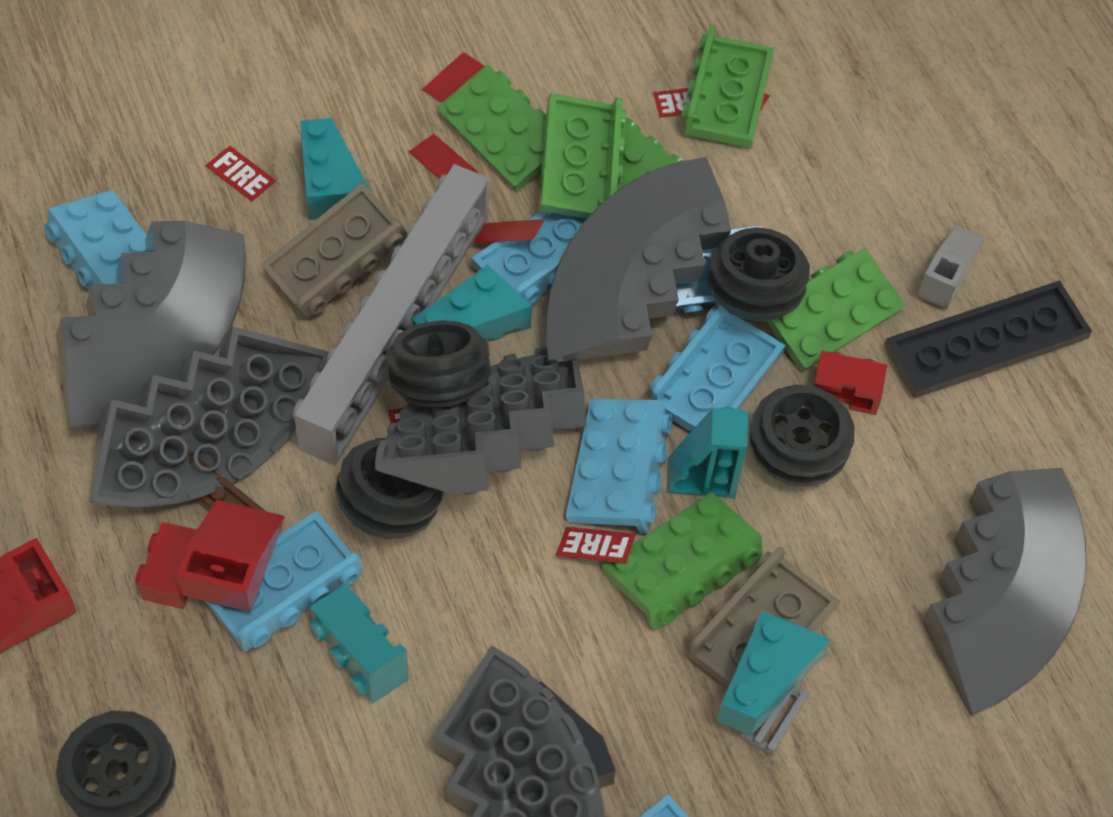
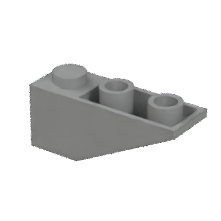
(950, 266)

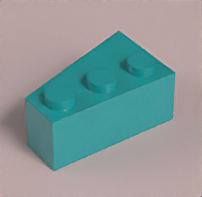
(327, 166)
(710, 455)
(359, 644)

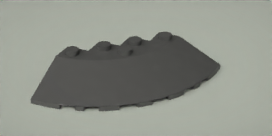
(630, 259)
(159, 312)
(223, 409)
(461, 442)
(1011, 587)
(515, 748)

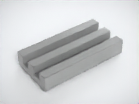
(758, 741)

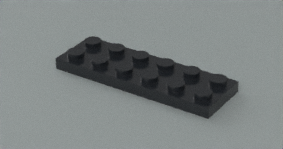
(987, 338)

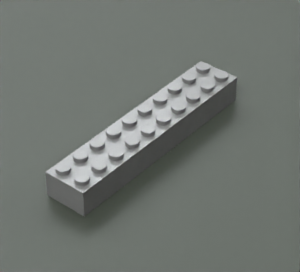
(412, 282)

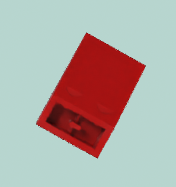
(229, 555)
(30, 594)

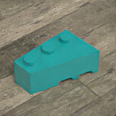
(483, 303)
(769, 669)

